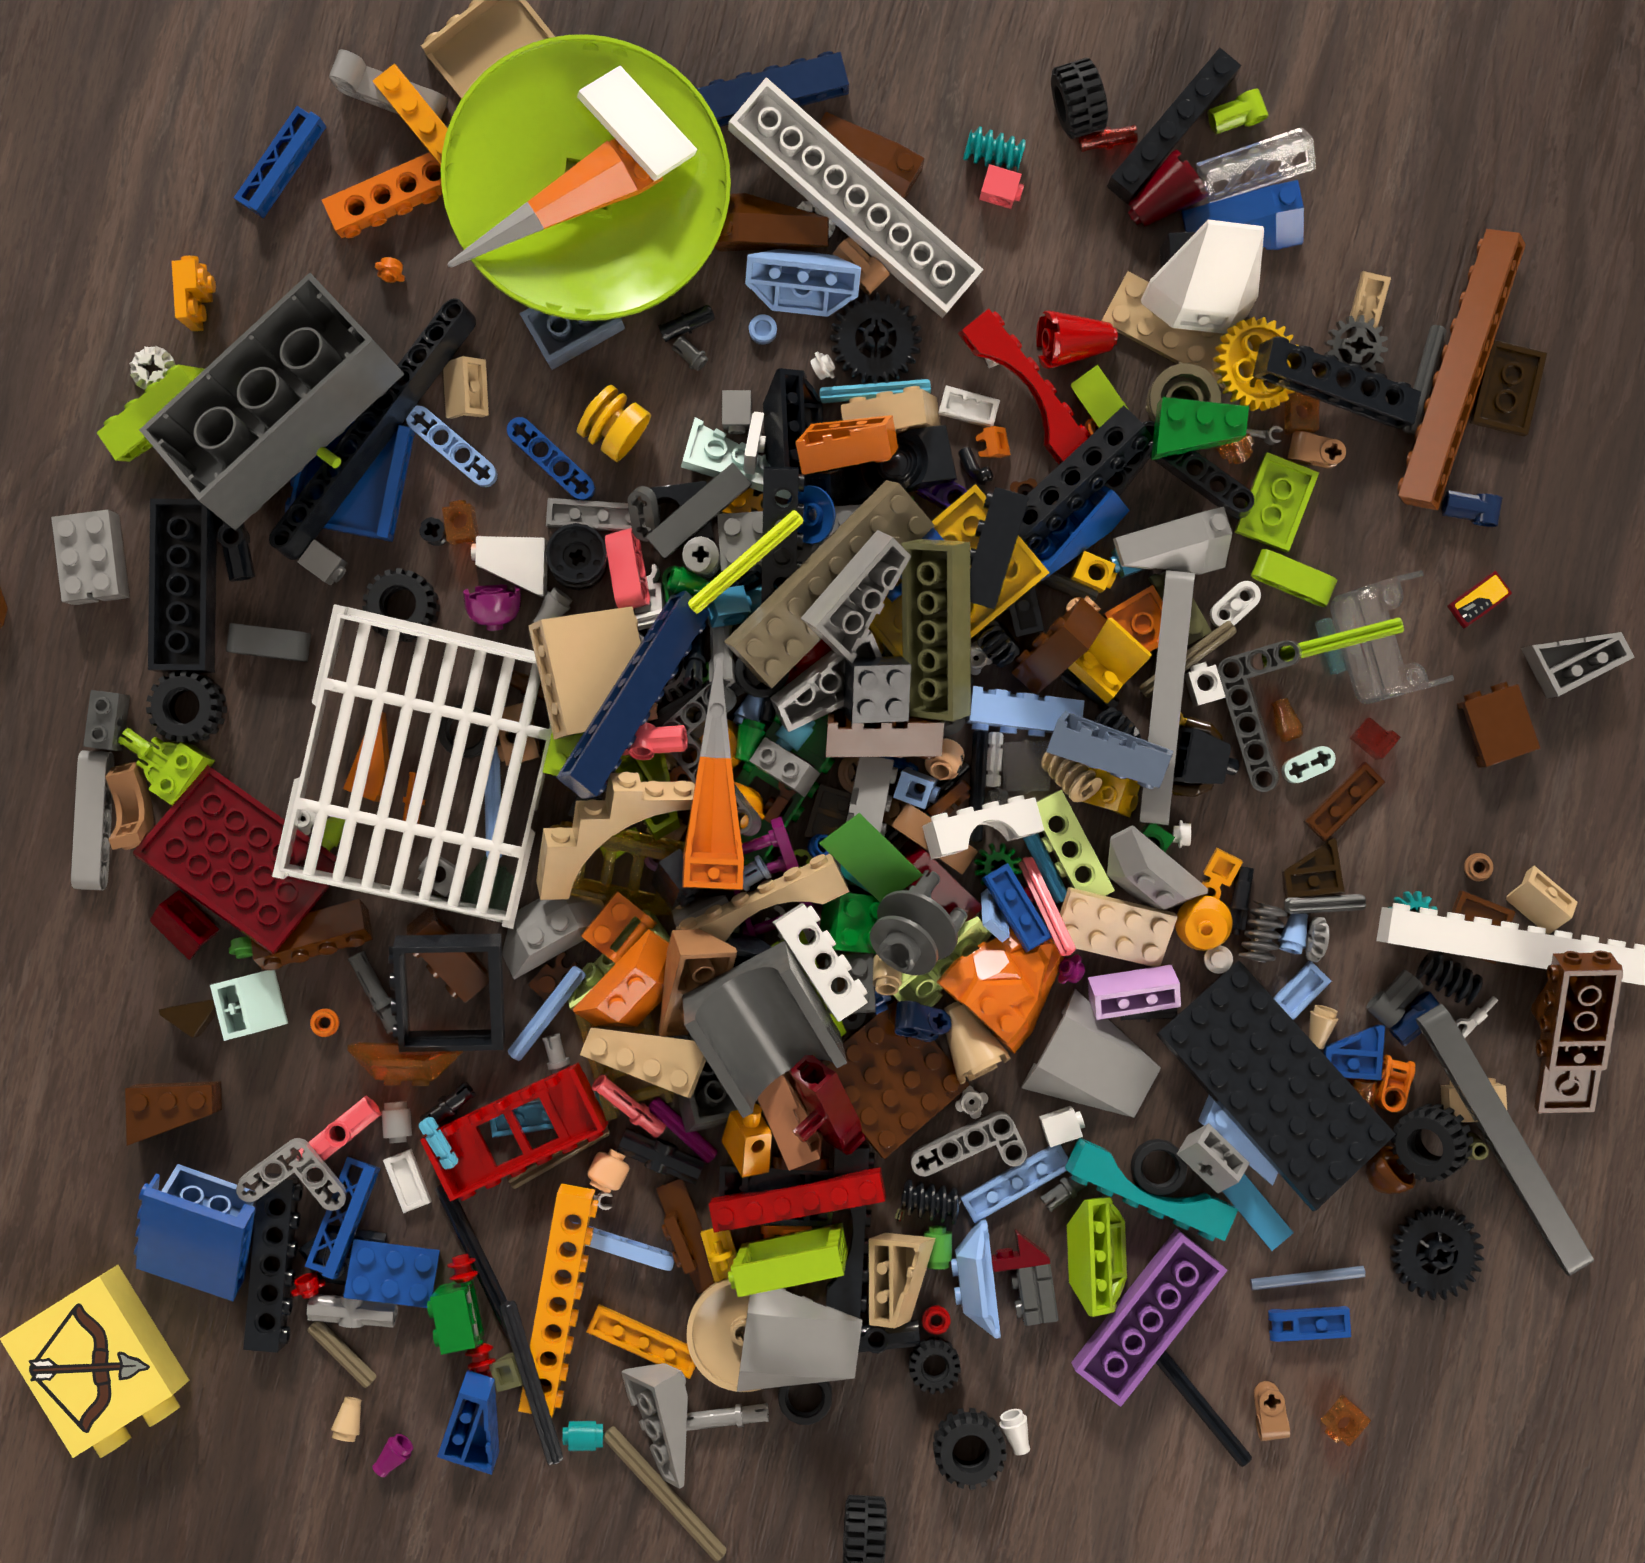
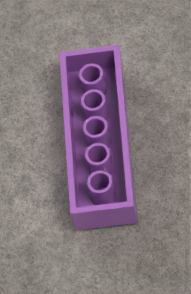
(1148, 1317)

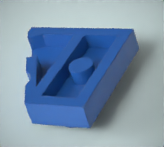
(1359, 1054)

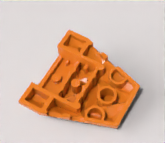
(1004, 985)

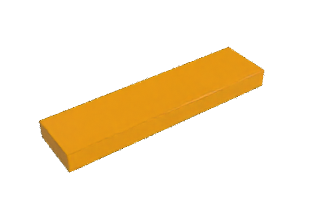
(640, 1339)

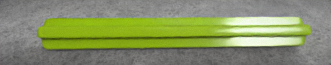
(1343, 639)

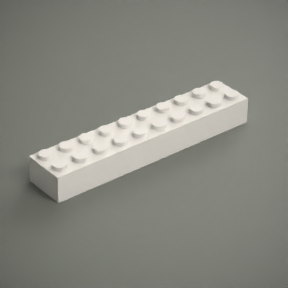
(853, 197)

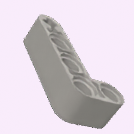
(356, 80)
(965, 1149)

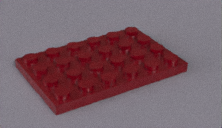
(224, 853)

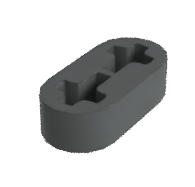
(643, 513)

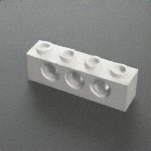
(840, 1003)

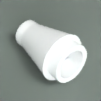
(1016, 1430)

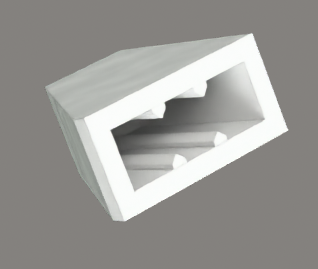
(514, 560)

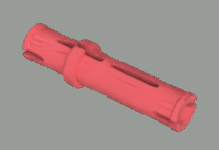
(637, 1113)

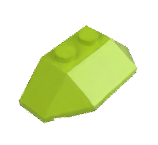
(1097, 1255)

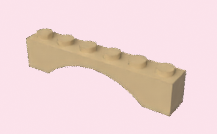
(814, 882)

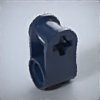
(920, 1021)

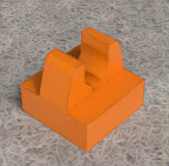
(996, 442)

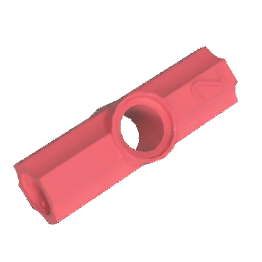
(657, 740)
(352, 1121)

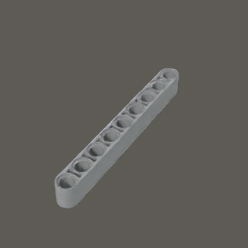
(1168, 687)

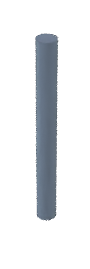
(1307, 1278)

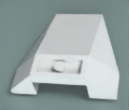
(1209, 279)

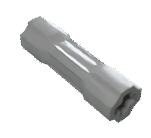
(721, 650)

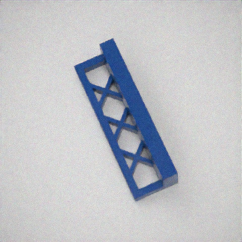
(283, 166)
(348, 1224)

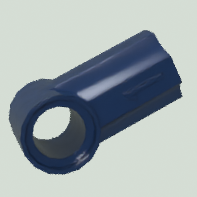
(1479, 508)
(1406, 1028)

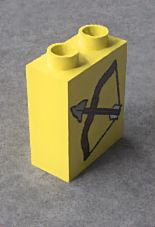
(97, 1364)

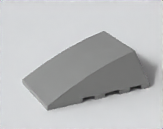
(1092, 1063)
(796, 1342)

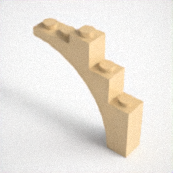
(596, 821)

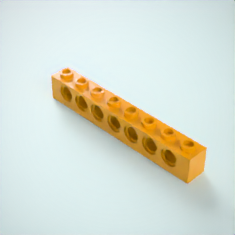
(569, 1201)

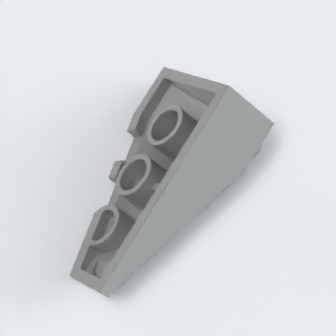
(1186, 544)
(662, 1402)

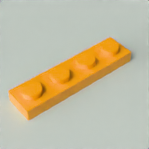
(413, 110)

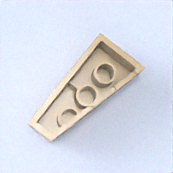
(655, 1059)

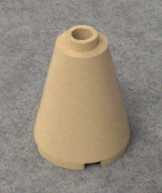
(972, 1044)

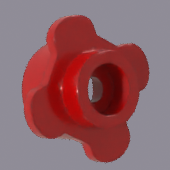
(307, 1285)

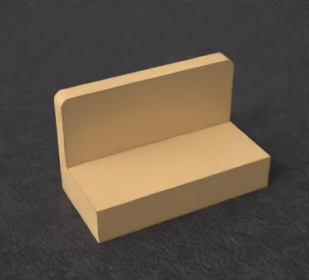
(465, 387)
(1542, 901)

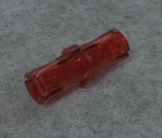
(1108, 138)

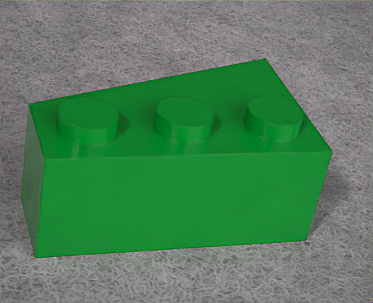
(1196, 425)

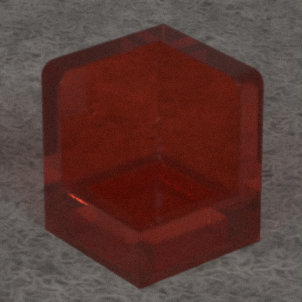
(1374, 739)

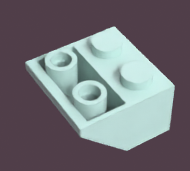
(249, 1004)

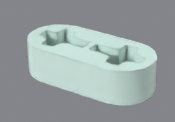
(1311, 770)

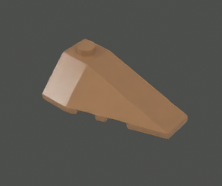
(690, 962)

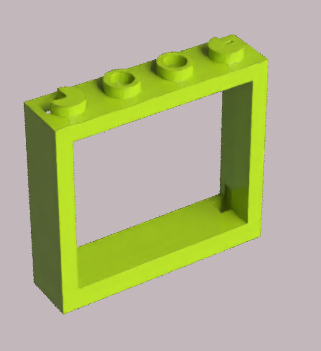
(789, 1260)

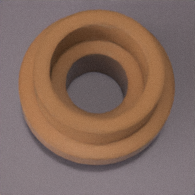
(1487, 867)

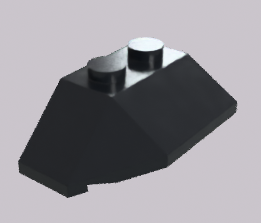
(788, 412)

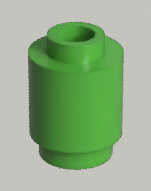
(942, 1247)

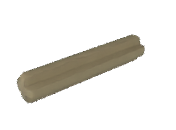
(342, 1353)

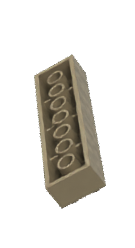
(775, 634)

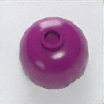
(492, 605)

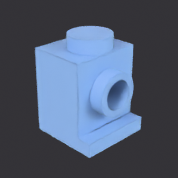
(907, 791)

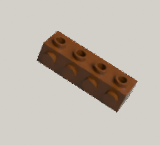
(319, 934)

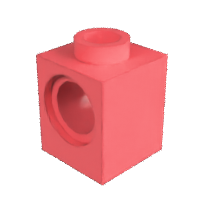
(1001, 187)

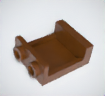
(1499, 724)

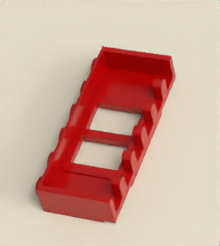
(569, 1106)

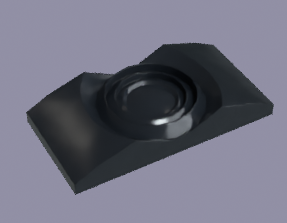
(919, 463)
(732, 1183)

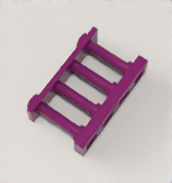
(786, 861)

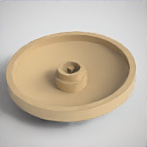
(718, 1333)

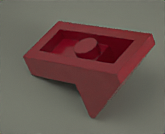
(1027, 1255)

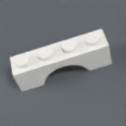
(952, 834)

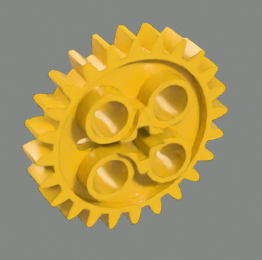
(1237, 354)

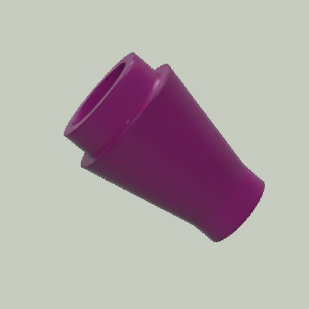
(394, 1453)

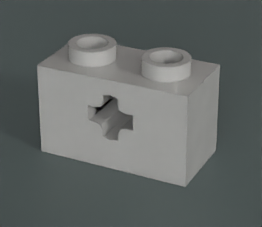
(784, 767)
(1213, 1158)

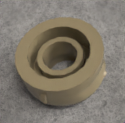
(1185, 377)

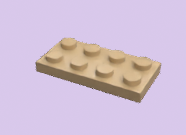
(1117, 927)

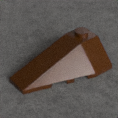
(887, 159)
(766, 224)

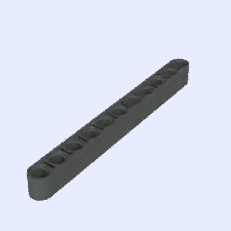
(1504, 1139)

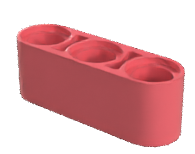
(627, 569)

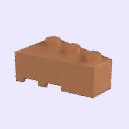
(784, 1112)

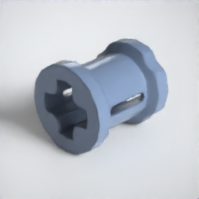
(762, 872)

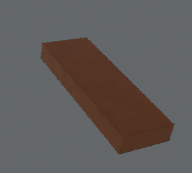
(1344, 801)

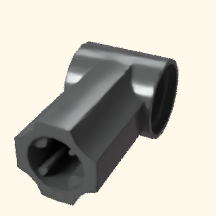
(1390, 1003)

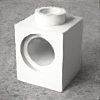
(1215, 690)
(1062, 1126)

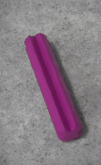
(675, 1124)

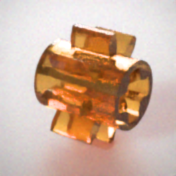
(1238, 451)

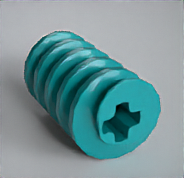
(994, 149)

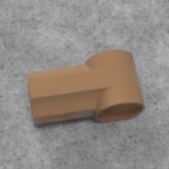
(872, 270)

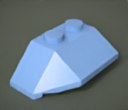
(802, 281)
(976, 1279)

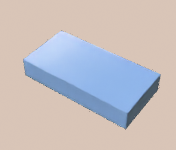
(993, 917)
(1302, 989)

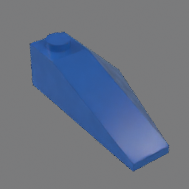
(1274, 207)
(1081, 529)

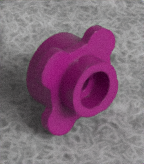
(1071, 970)

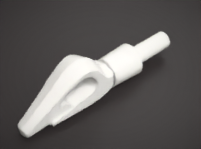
(1476, 1018)

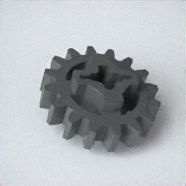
(1357, 334)

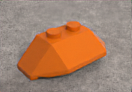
(629, 987)

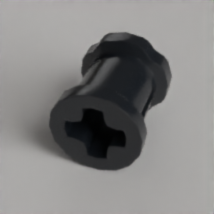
(425, 531)

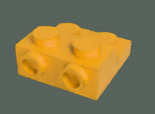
(191, 288)

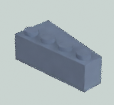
(1109, 750)

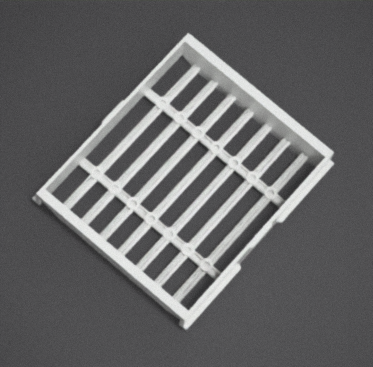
(410, 826)

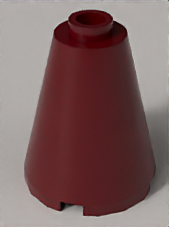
(1167, 191)

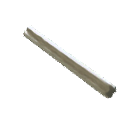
(664, 1493)

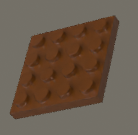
(894, 1081)

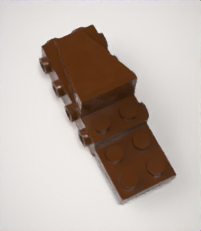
(1576, 1029)

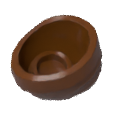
(1386, 1174)

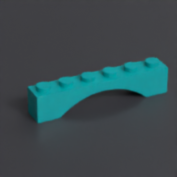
(1202, 1211)

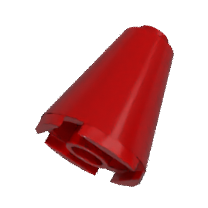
(1072, 338)

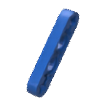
(553, 456)

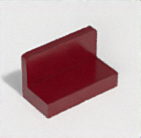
(183, 924)

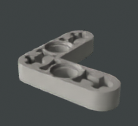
(299, 1166)

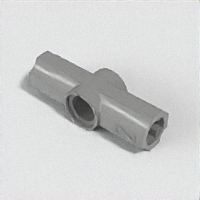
(351, 1312)

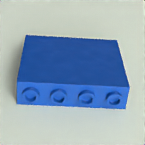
(376, 499)
(192, 1242)

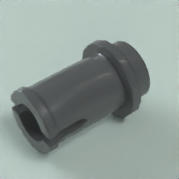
(690, 353)

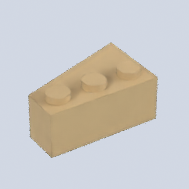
(909, 409)
(896, 1276)

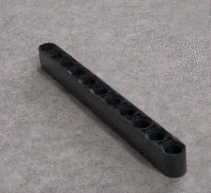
(372, 430)

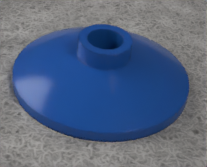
(816, 528)

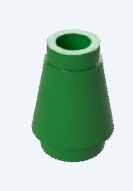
(685, 580)
(748, 739)

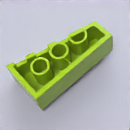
(122, 431)

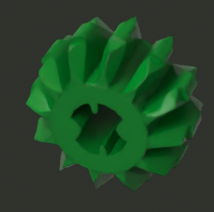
(996, 856)

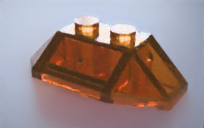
(388, 1064)

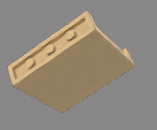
(481, 38)
(581, 662)

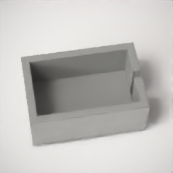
(90, 557)

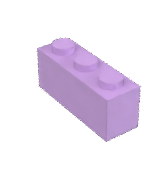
(1134, 992)

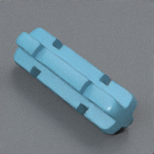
(438, 1143)

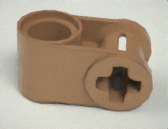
(1310, 450)
(1270, 1416)

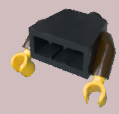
(1200, 758)

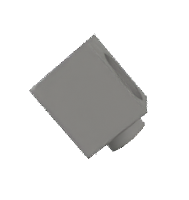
(736, 410)
(323, 563)
(444, 886)

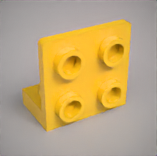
(1110, 661)

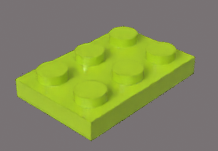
(1280, 500)

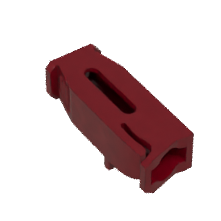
(827, 1106)

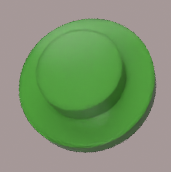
(241, 947)

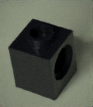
(831, 481)

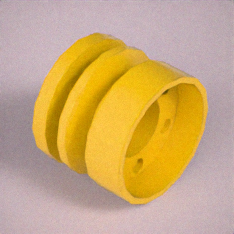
(608, 419)

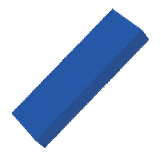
(1017, 907)

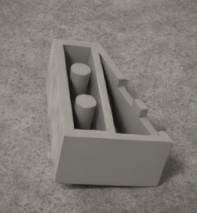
(871, 790)

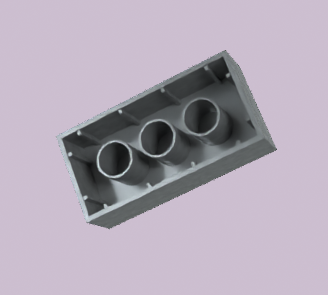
(271, 402)

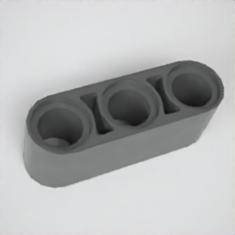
(268, 642)

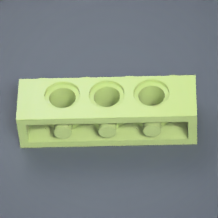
(1057, 805)

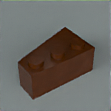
(1058, 648)
(460, 970)
(165, 1106)

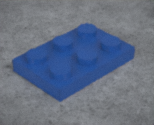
(391, 1273)

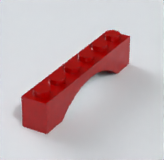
(991, 341)
(819, 1197)

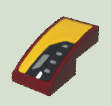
(1479, 599)

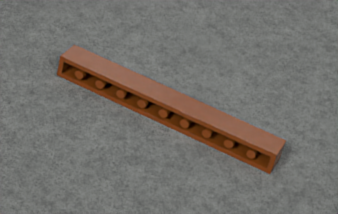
(1461, 369)

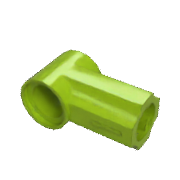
(1245, 110)

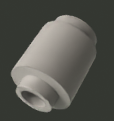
(396, 1121)

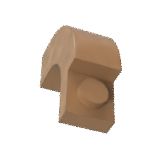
(132, 805)
(909, 822)

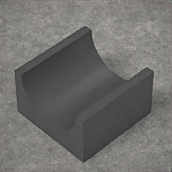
(760, 1024)

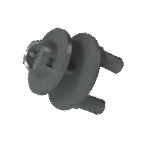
(915, 929)

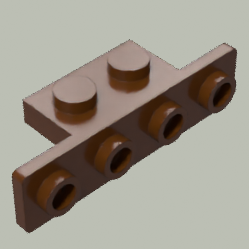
(684, 1230)

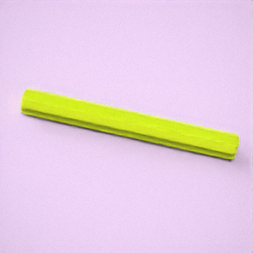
(745, 561)

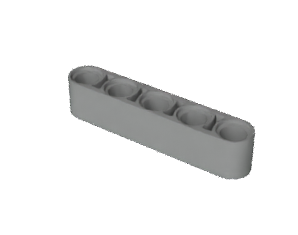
(92, 821)

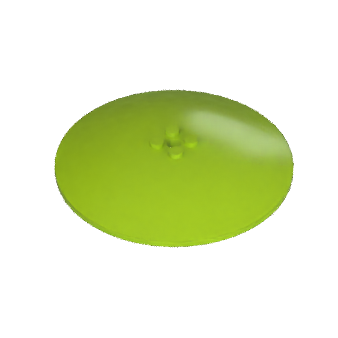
(528, 128)

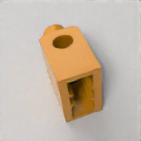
(748, 1142)

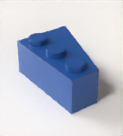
(473, 1426)

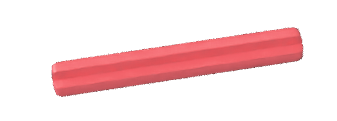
(1047, 906)

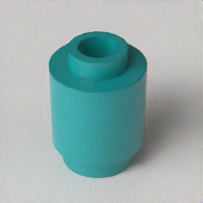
(583, 1436)

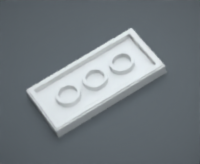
(637, 123)

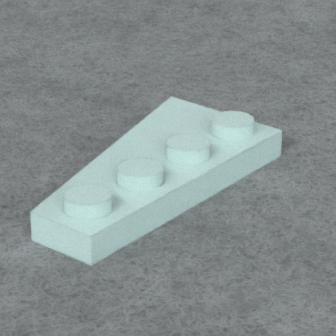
(712, 452)

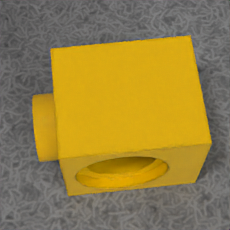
(1081, 575)

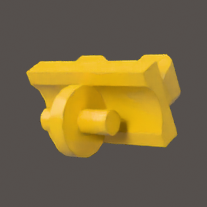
(719, 1251)

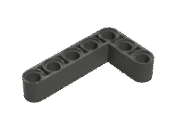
(1251, 707)
(685, 717)

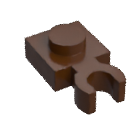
(549, 977)

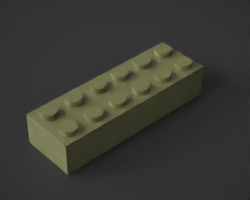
(937, 628)

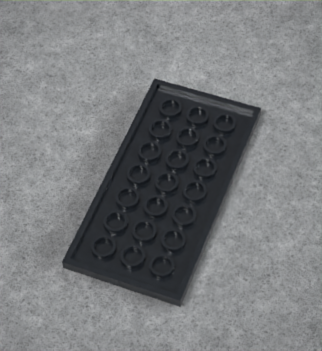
(1276, 1085)

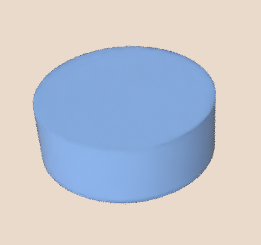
(762, 329)

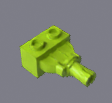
(170, 765)

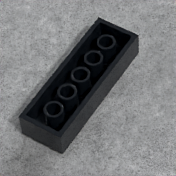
(182, 586)

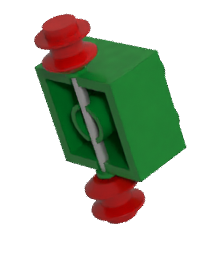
(459, 1316)

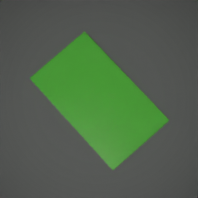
(870, 857)

